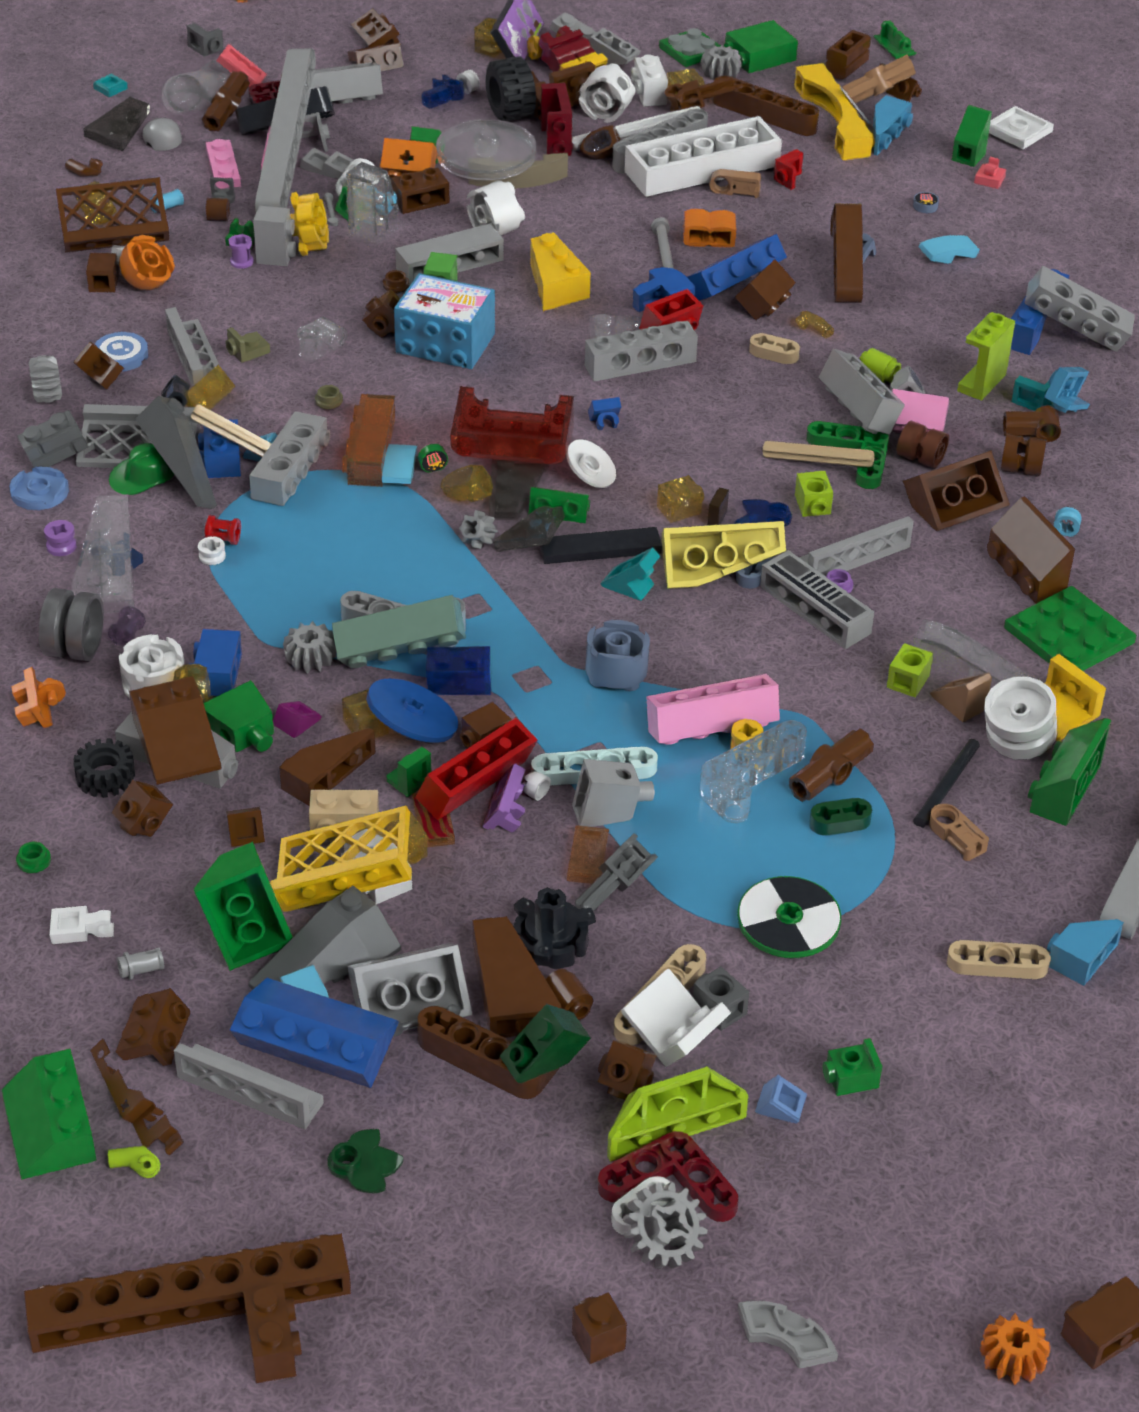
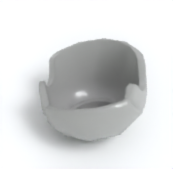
(162, 134)

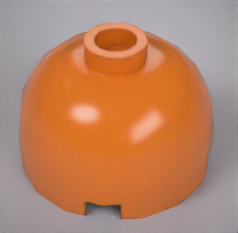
(146, 263)

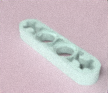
(554, 761)

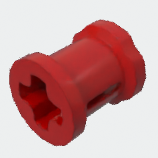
(233, 529)

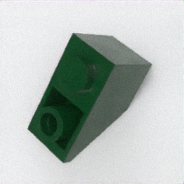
(545, 1044)

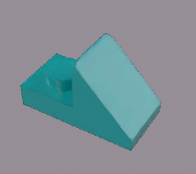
(632, 576)

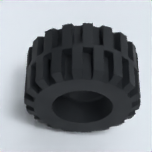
(510, 89)

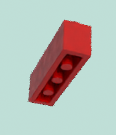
(475, 768)

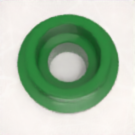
(33, 857)

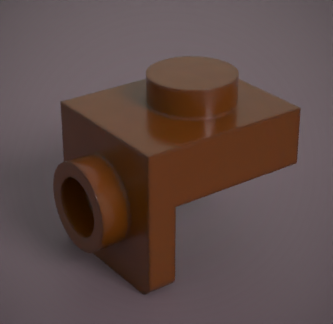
(98, 365)

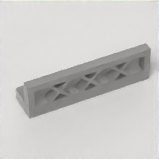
(183, 344)
(862, 547)
(247, 1085)

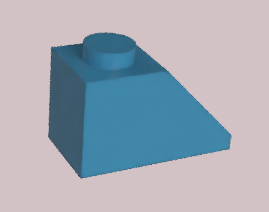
(1083, 948)

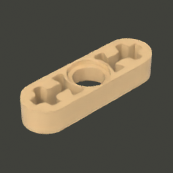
(1010, 951)

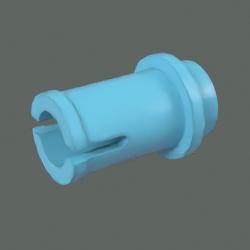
(171, 199)

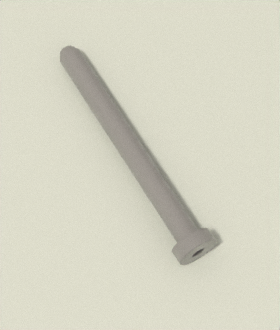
(661, 227)

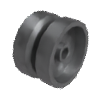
(71, 624)

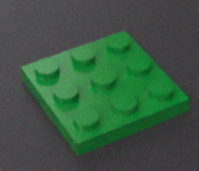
(1070, 627)

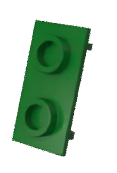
(894, 41)
(573, 504)

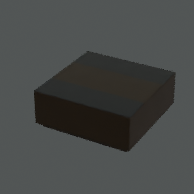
(718, 507)

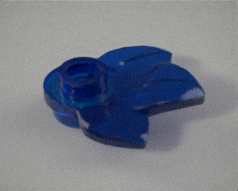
(764, 511)

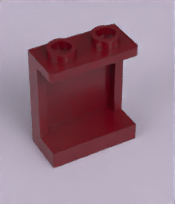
(556, 118)

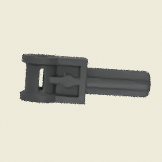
(618, 872)

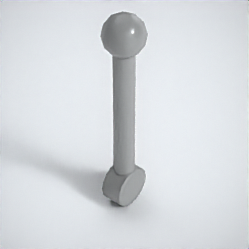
(332, 221)

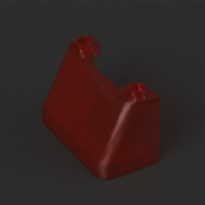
(511, 434)

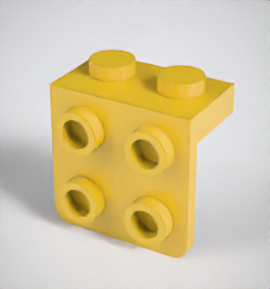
(1076, 694)

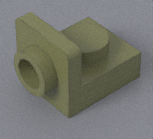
(247, 346)

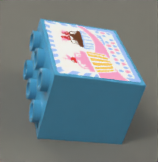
(444, 321)

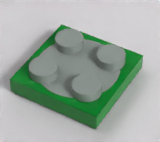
(687, 46)

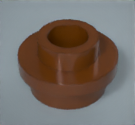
(396, 281)

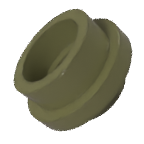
(328, 397)

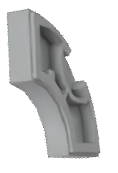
(796, 1335)

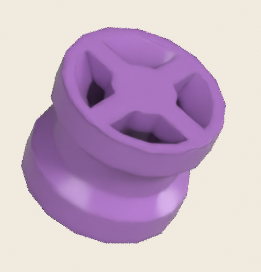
(60, 537)

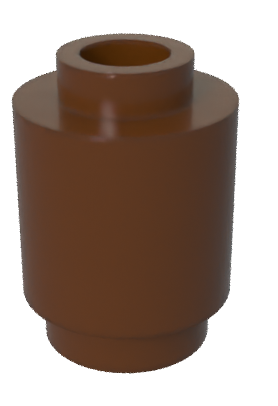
(570, 992)

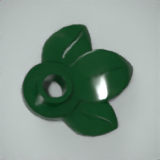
(368, 1161)

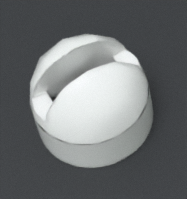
(536, 785)

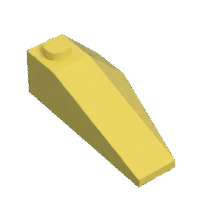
(711, 552)

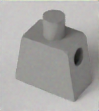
(608, 793)

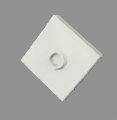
(1020, 127)

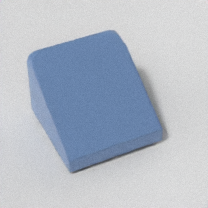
(781, 1100)

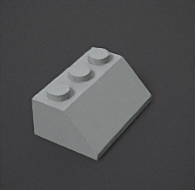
(410, 982)

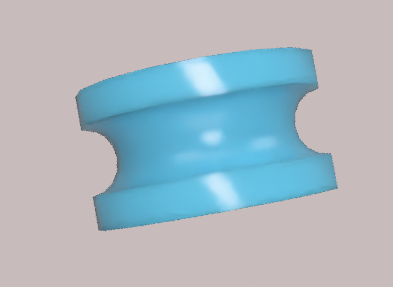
(1071, 514)

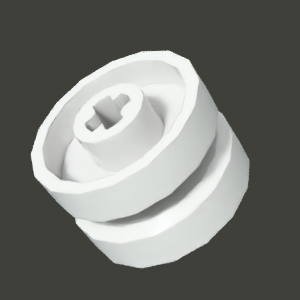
(1021, 717)

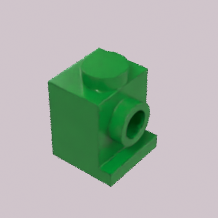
(853, 1068)

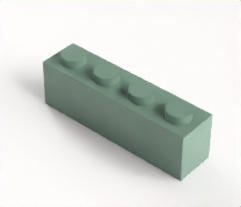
(399, 631)

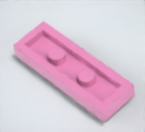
(222, 162)

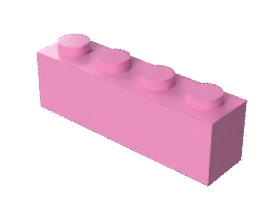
(712, 708)

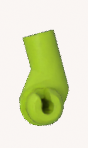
(137, 1158)

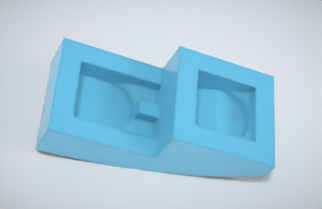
(945, 248)
(399, 464)

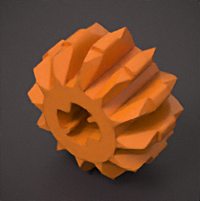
(1015, 1348)

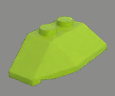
(681, 1104)

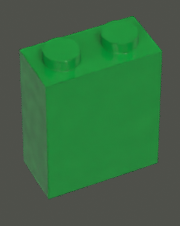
(762, 46)

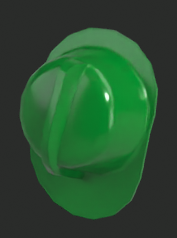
(140, 471)

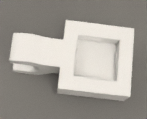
(75, 923)

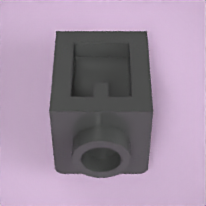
(204, 41)

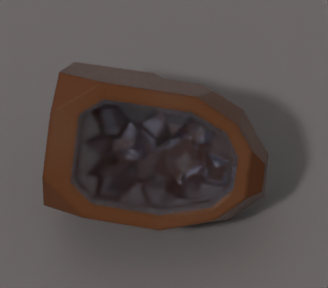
(600, 142)

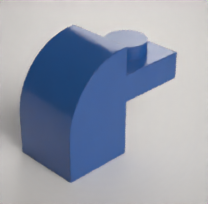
(661, 284)

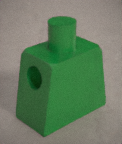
(242, 717)

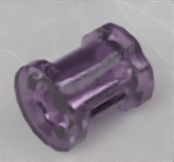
(126, 626)

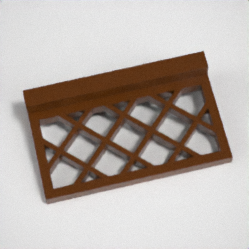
(111, 235)

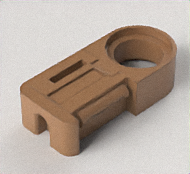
(738, 182)
(960, 833)

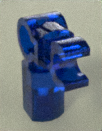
(443, 92)

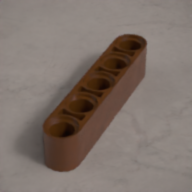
(771, 107)

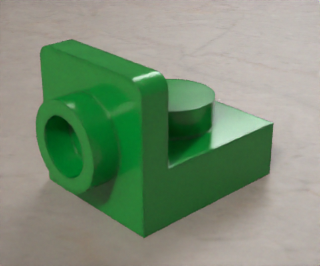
(411, 772)

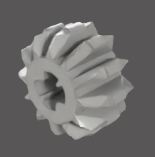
(720, 62)
(45, 379)
(309, 647)

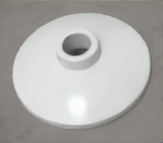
(591, 463)

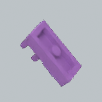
(503, 809)

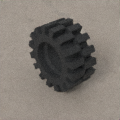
(106, 780)

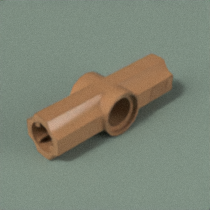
(880, 79)

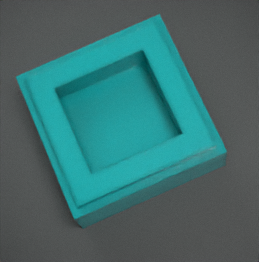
(110, 85)

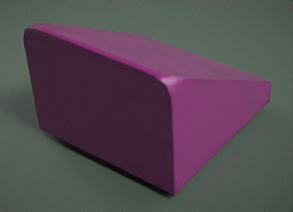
(295, 718)

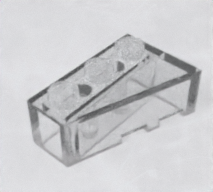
(370, 205)

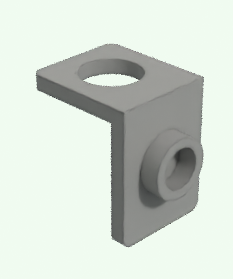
(318, 129)

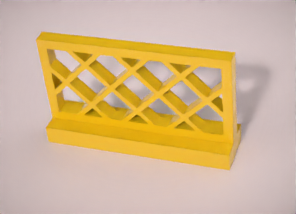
(365, 873)

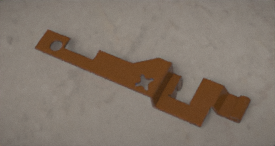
(140, 1107)

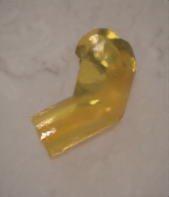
(817, 322)

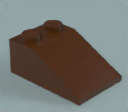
(174, 730)

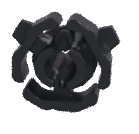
(551, 926)

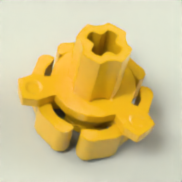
(309, 222)

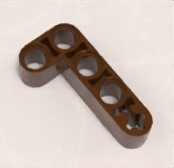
(848, 252)
(473, 1050)

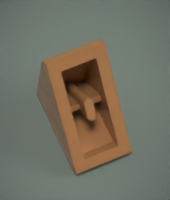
(964, 696)

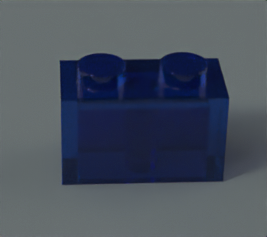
(459, 670)

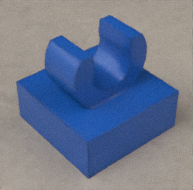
(605, 409)

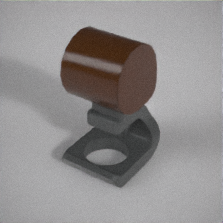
(219, 205)

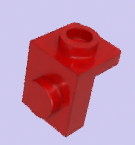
(788, 167)

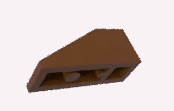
(325, 764)

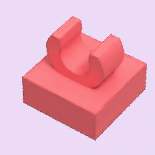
(990, 174)

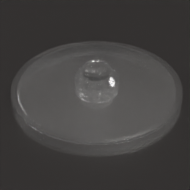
(486, 149)

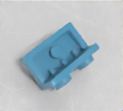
(1064, 388)

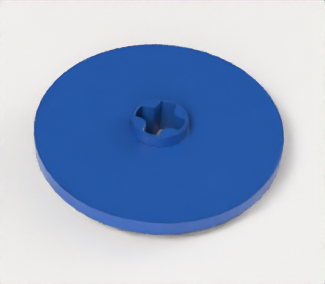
(412, 710)

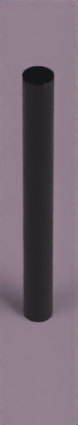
(946, 782)

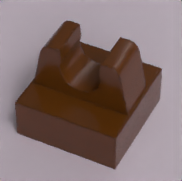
(245, 826)

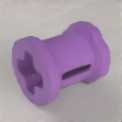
(241, 251)

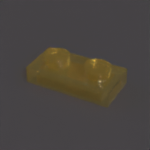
(210, 389)

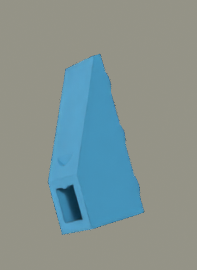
(890, 119)

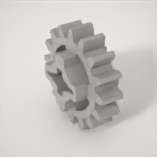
(651, 1224)

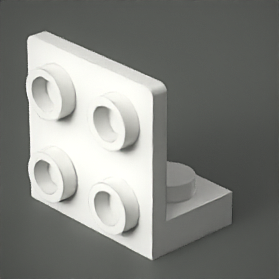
(671, 1018)

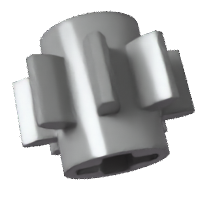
(478, 529)

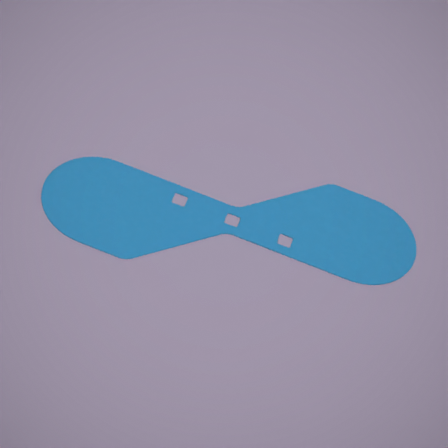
(397, 546)

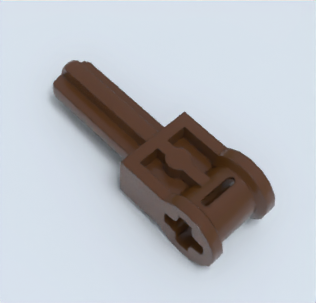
(692, 94)

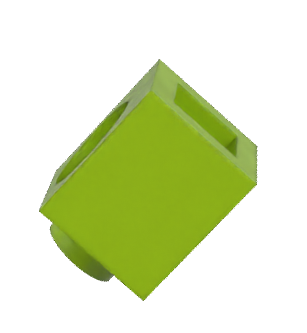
(813, 493)
(909, 670)

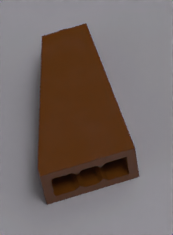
(508, 977)

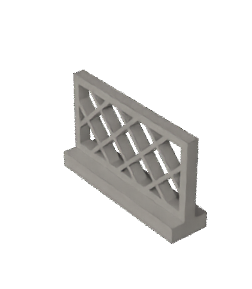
(112, 421)

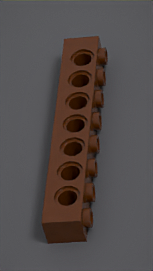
(171, 1305)

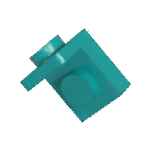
(1030, 393)

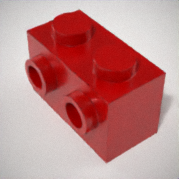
(671, 309)

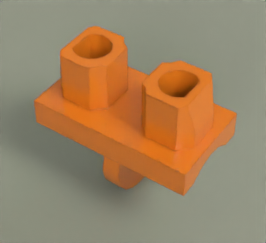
(36, 698)

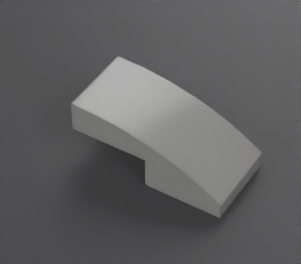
(326, 165)

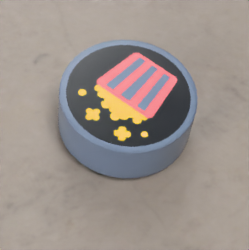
(925, 202)

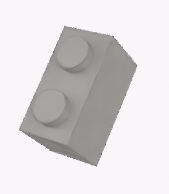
(274, 236)

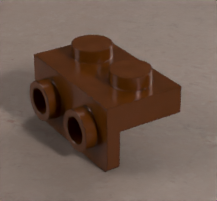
(573, 78)
(154, 1027)

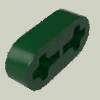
(840, 816)

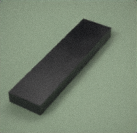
(601, 545)

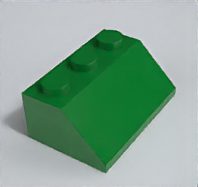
(1069, 772)
(242, 907)
(48, 1116)

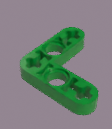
(821, 434)

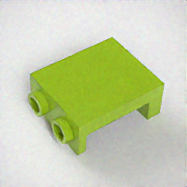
(994, 341)

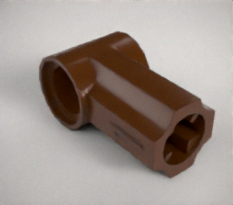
(1041, 423)

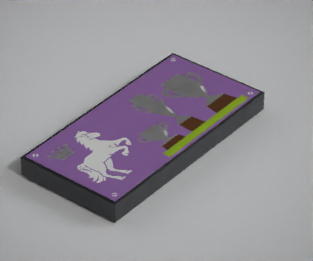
(515, 26)

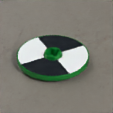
(789, 917)

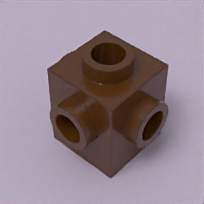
(380, 313)
(141, 809)
(625, 1069)

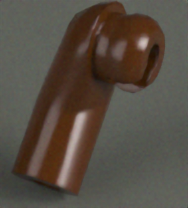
(82, 170)

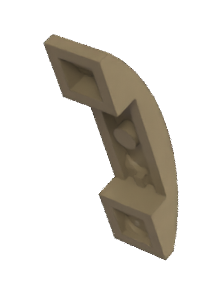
(542, 172)

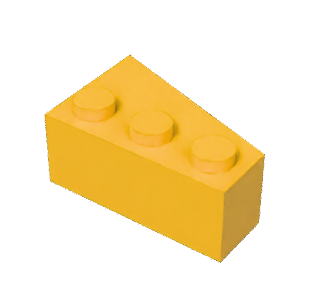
(557, 272)

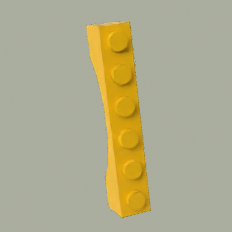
(819, 87)

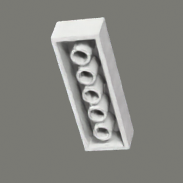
(694, 155)

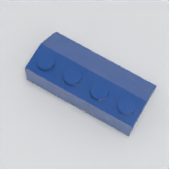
(314, 1031)

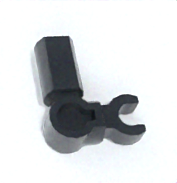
(177, 389)

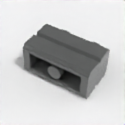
(52, 440)

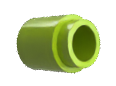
(881, 364)

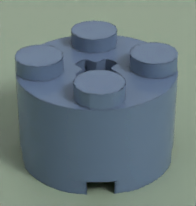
(617, 655)

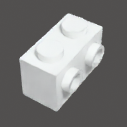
(650, 80)

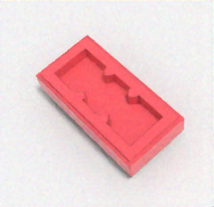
(237, 62)

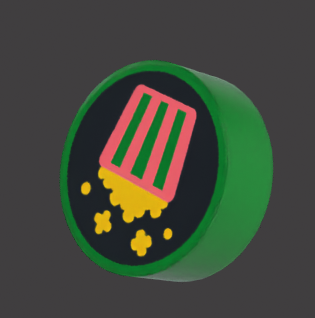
(433, 458)

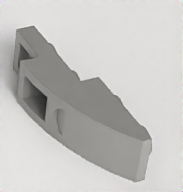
(603, 41)

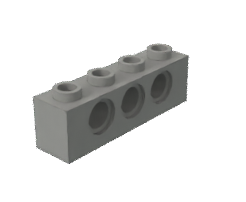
(1079, 308)
(640, 350)
(289, 458)

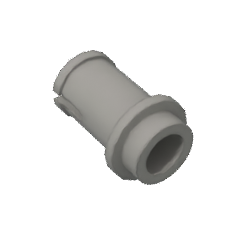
(140, 963)

